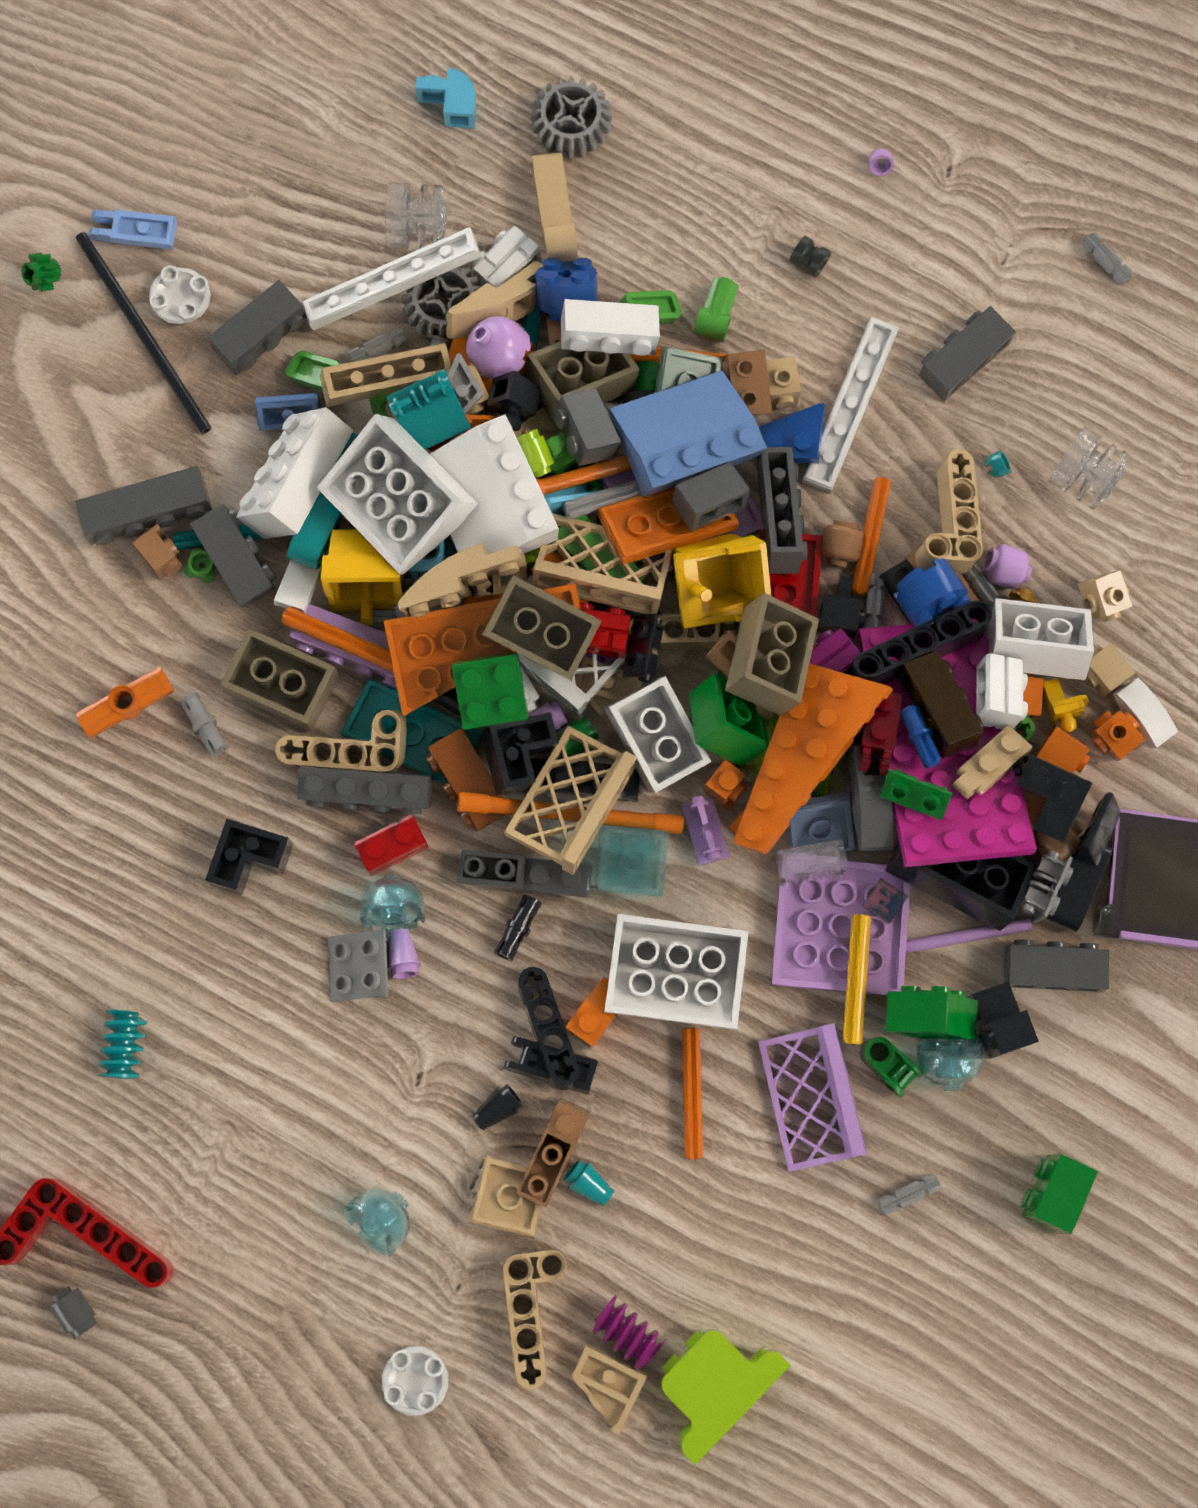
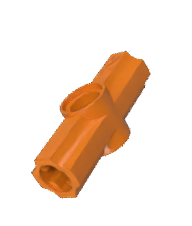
(106, 712)

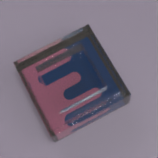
(885, 901)

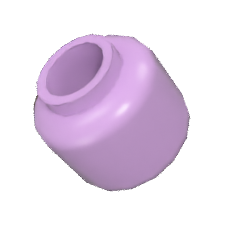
(1007, 566)

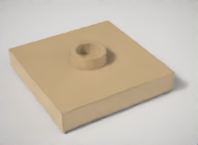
(499, 1205)

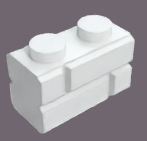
(506, 258)
(1000, 691)

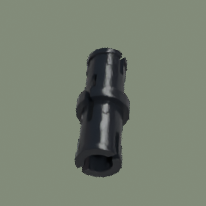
(517, 927)

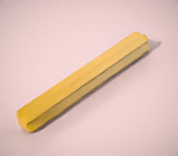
(856, 979)

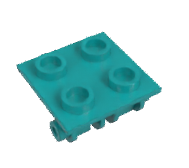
(429, 410)

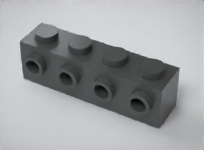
(143, 505)
(780, 510)
(372, 788)

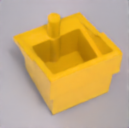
(358, 576)
(720, 578)

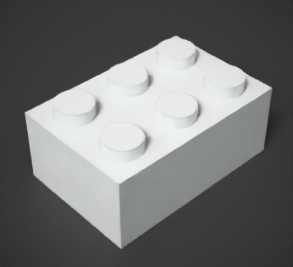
(1043, 636)
(657, 733)

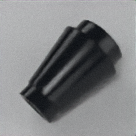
(497, 1107)

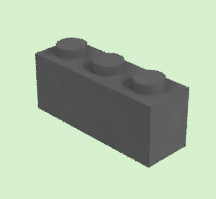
(258, 327)
(966, 352)
(234, 555)
(1056, 966)

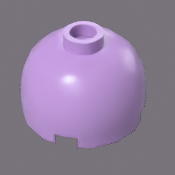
(497, 346)

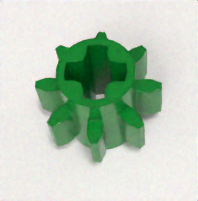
(41, 272)

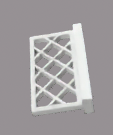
(563, 688)

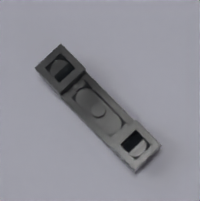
(581, 768)

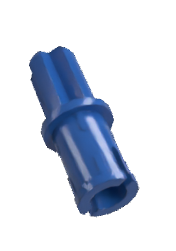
(920, 736)

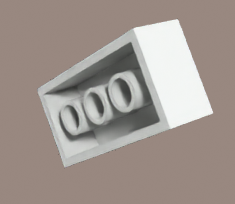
(290, 477)

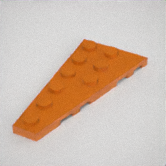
(428, 645)
(805, 750)

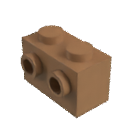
(750, 379)

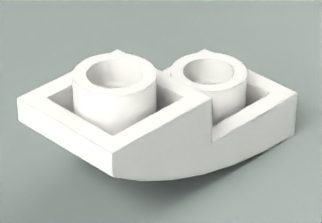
(1148, 711)

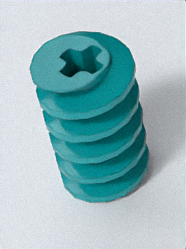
(122, 1044)

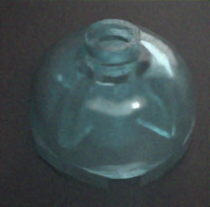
(392, 904)
(950, 1062)
(381, 1218)

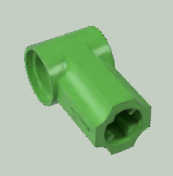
(715, 315)

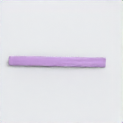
(966, 935)

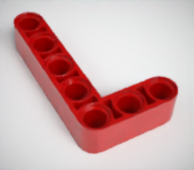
(84, 1229)

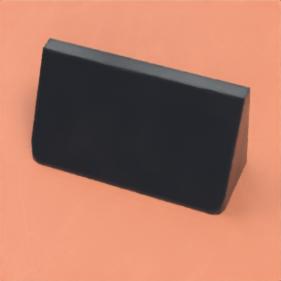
(1099, 830)

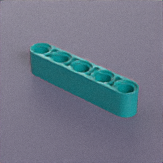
(315, 534)

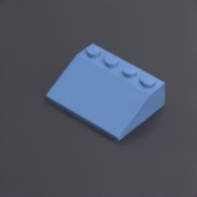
(686, 432)

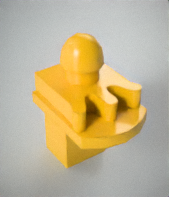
(1063, 709)

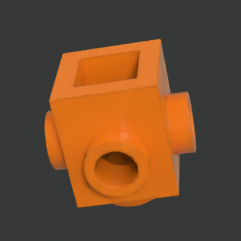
(1127, 738)

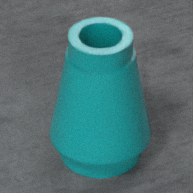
(588, 1182)

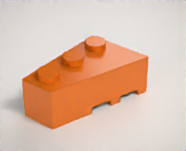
(1063, 751)

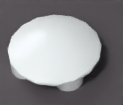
(179, 295)
(415, 1381)

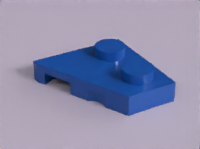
(800, 431)

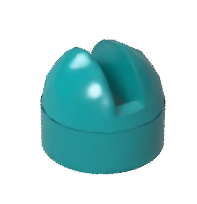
(999, 464)

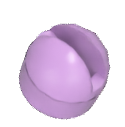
(885, 168)

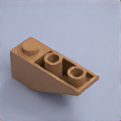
(553, 1152)

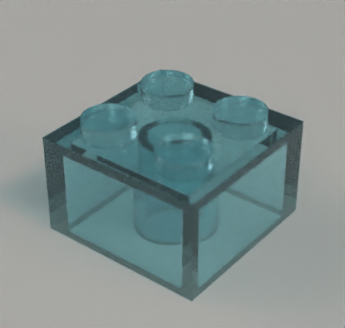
(631, 861)

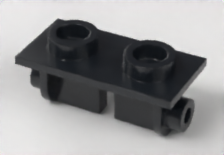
(644, 636)

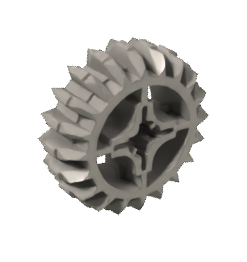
(576, 103)
(432, 305)

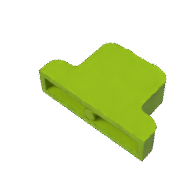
(716, 1387)

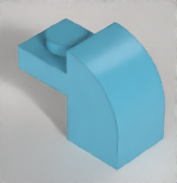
(454, 92)

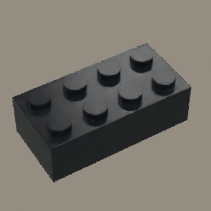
(981, 888)

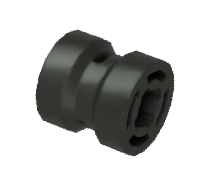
(811, 257)

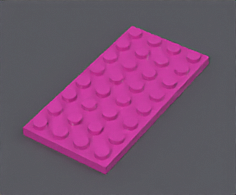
(971, 827)

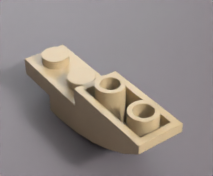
(511, 299)
(447, 580)

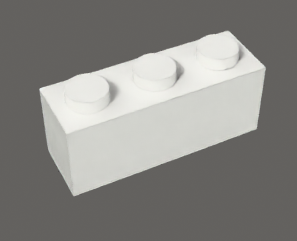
(610, 327)

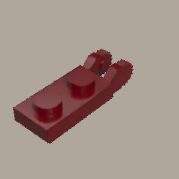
(881, 733)

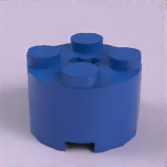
(563, 281)
(930, 592)

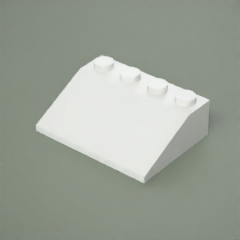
(499, 478)
(396, 493)
(676, 971)

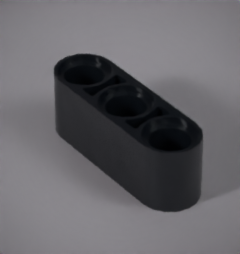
(1079, 891)

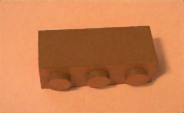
(463, 773)

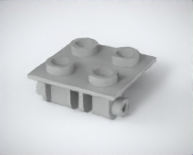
(1058, 874)
(358, 966)

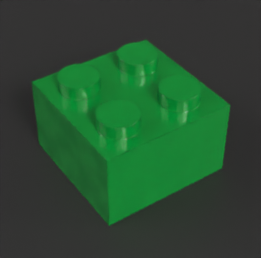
(490, 690)
(726, 722)
(931, 1013)
(1058, 1193)

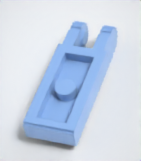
(135, 228)

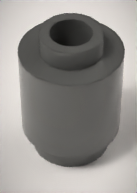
(73, 1312)

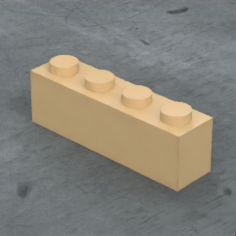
(381, 374)

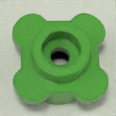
(192, 570)

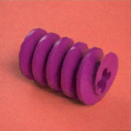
(627, 1334)

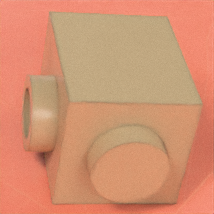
(783, 382)
(1107, 670)

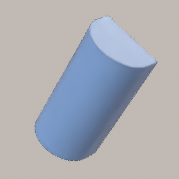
(274, 410)

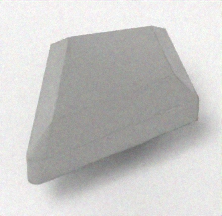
(464, 384)

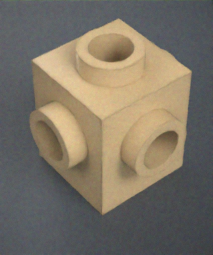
(1105, 595)

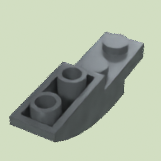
(870, 812)
(522, 874)

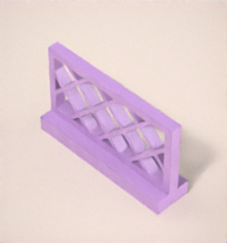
(840, 1089)

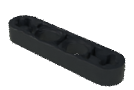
(552, 1026)

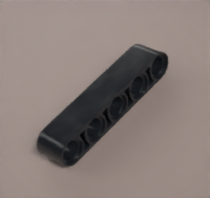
(930, 635)

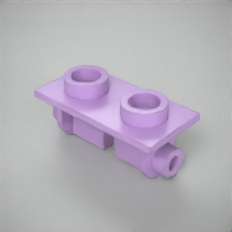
(705, 830)

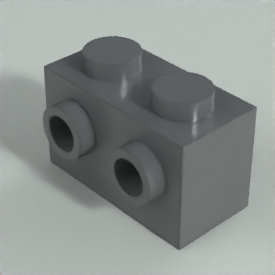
(586, 427)
(710, 496)

